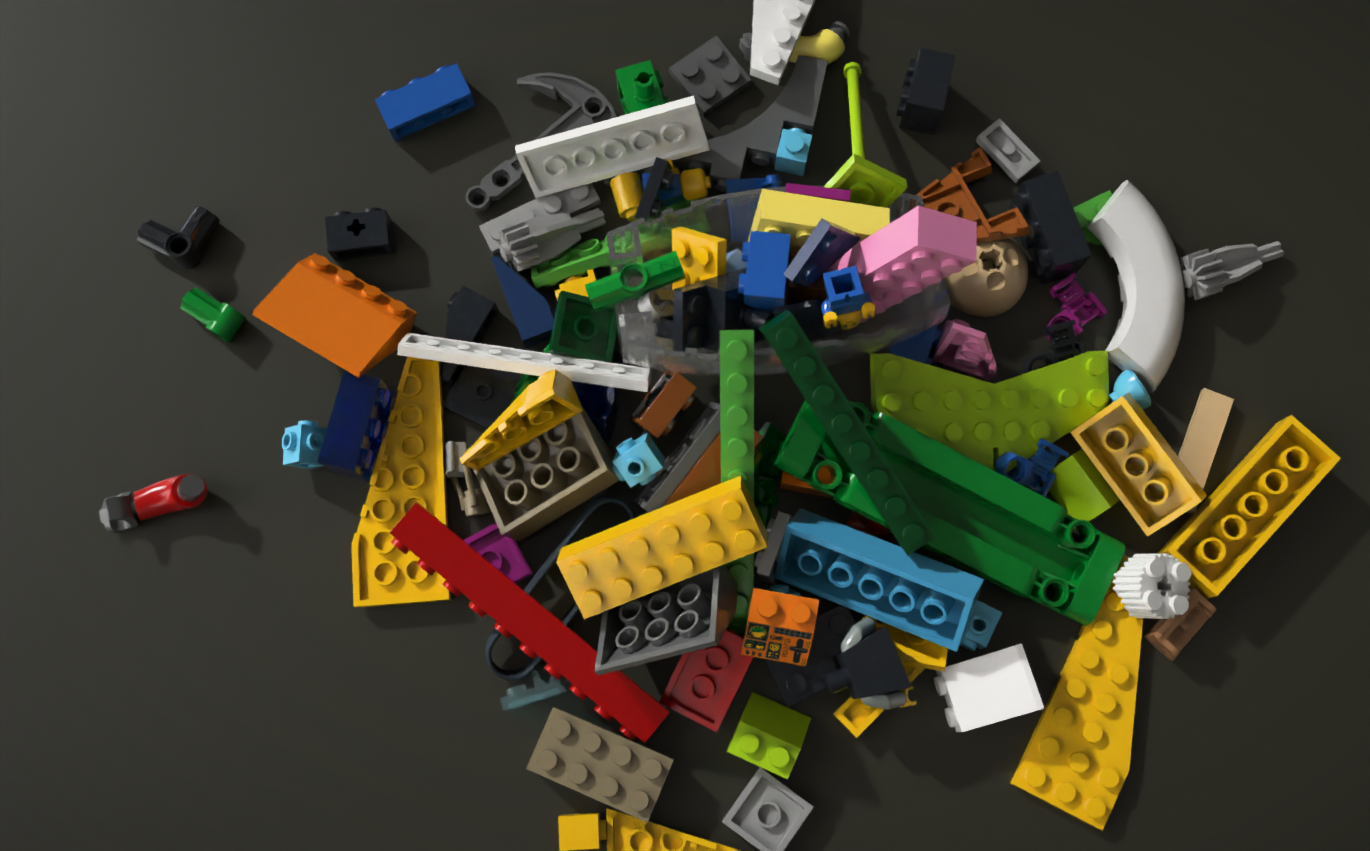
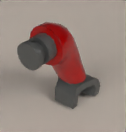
(160, 498)

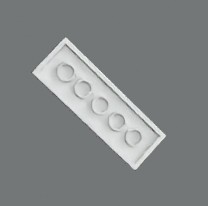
(613, 147)

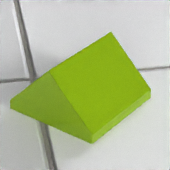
(1081, 488)

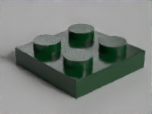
(581, 331)

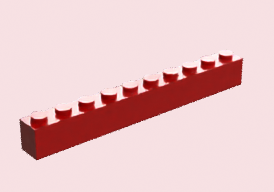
(528, 621)

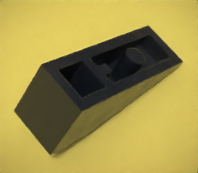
(467, 320)

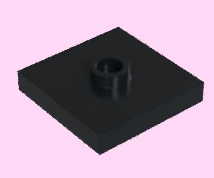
(481, 394)

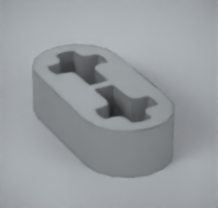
(659, 303)

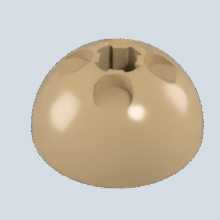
(986, 290)

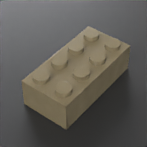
(600, 764)

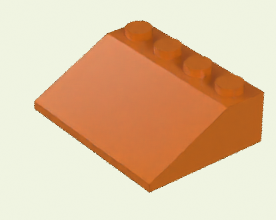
(336, 314)

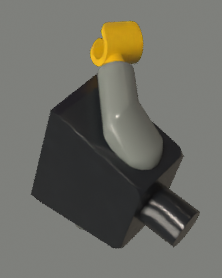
(871, 667)

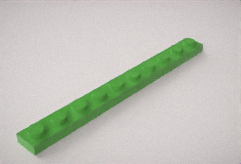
(738, 444)

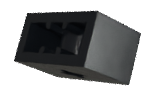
(373, 240)

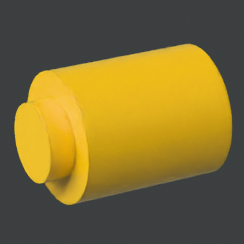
(627, 194)

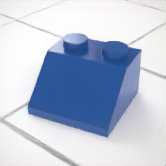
(766, 260)

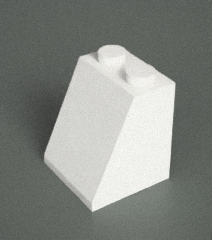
(988, 689)

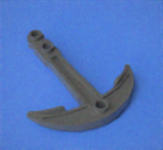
(554, 85)

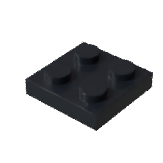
(659, 180)

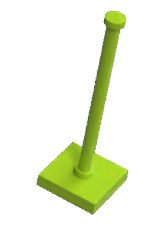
(866, 180)

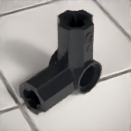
(192, 235)

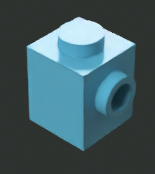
(793, 151)
(981, 626)

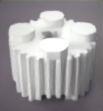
(1153, 586)

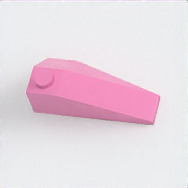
(965, 350)

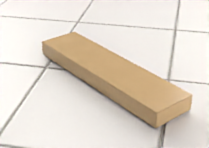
(1204, 435)

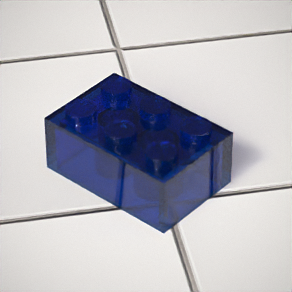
(356, 426)

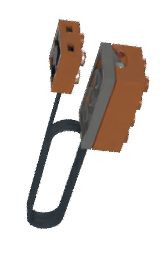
(686, 471)

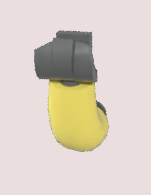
(825, 45)

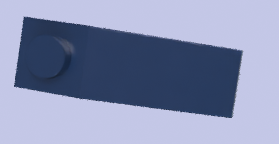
(527, 306)

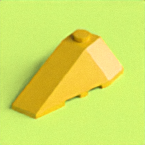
(532, 413)

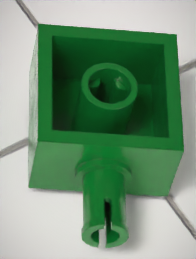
(640, 87)

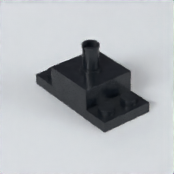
(713, 306)

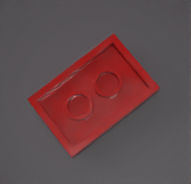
(708, 681)

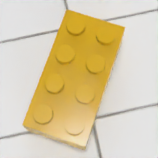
(1138, 464)

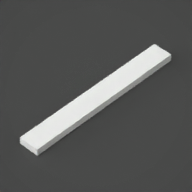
(524, 361)

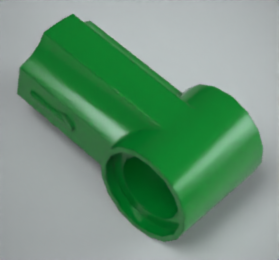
(218, 317)

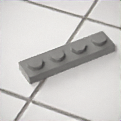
(571, 200)

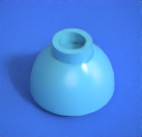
(1129, 382)

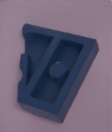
(820, 252)

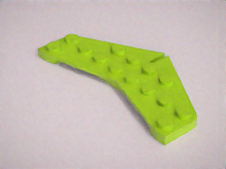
(986, 416)

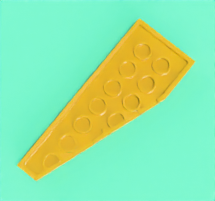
(406, 471)
(1086, 728)

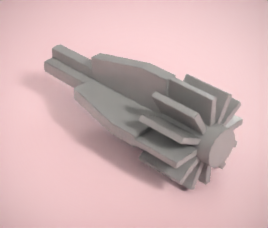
(545, 237)
(1209, 272)

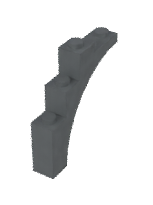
(761, 137)

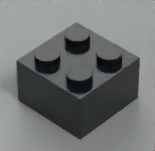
(925, 90)

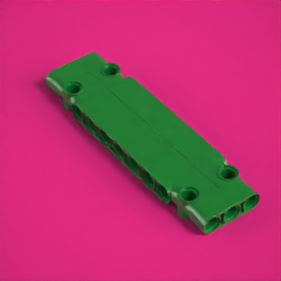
(972, 511)

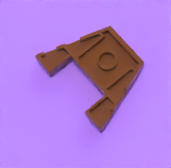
(955, 198)

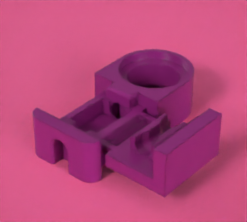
(1075, 304)

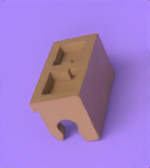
(1174, 633)

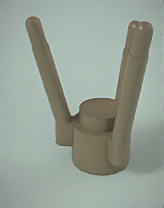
(473, 501)

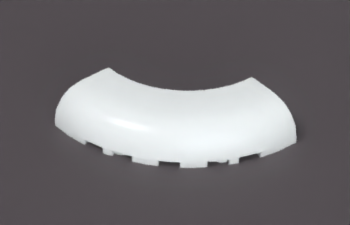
(1148, 285)

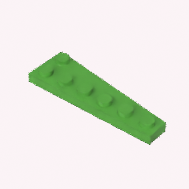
(580, 258)

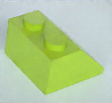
(769, 735)

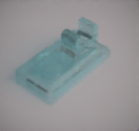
(520, 697)

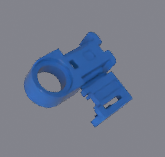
(1035, 471)

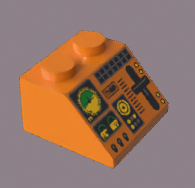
(779, 626)

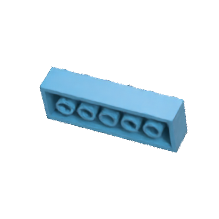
(878, 579)

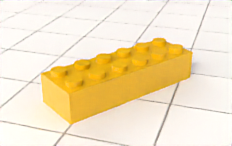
(1250, 505)
(662, 547)

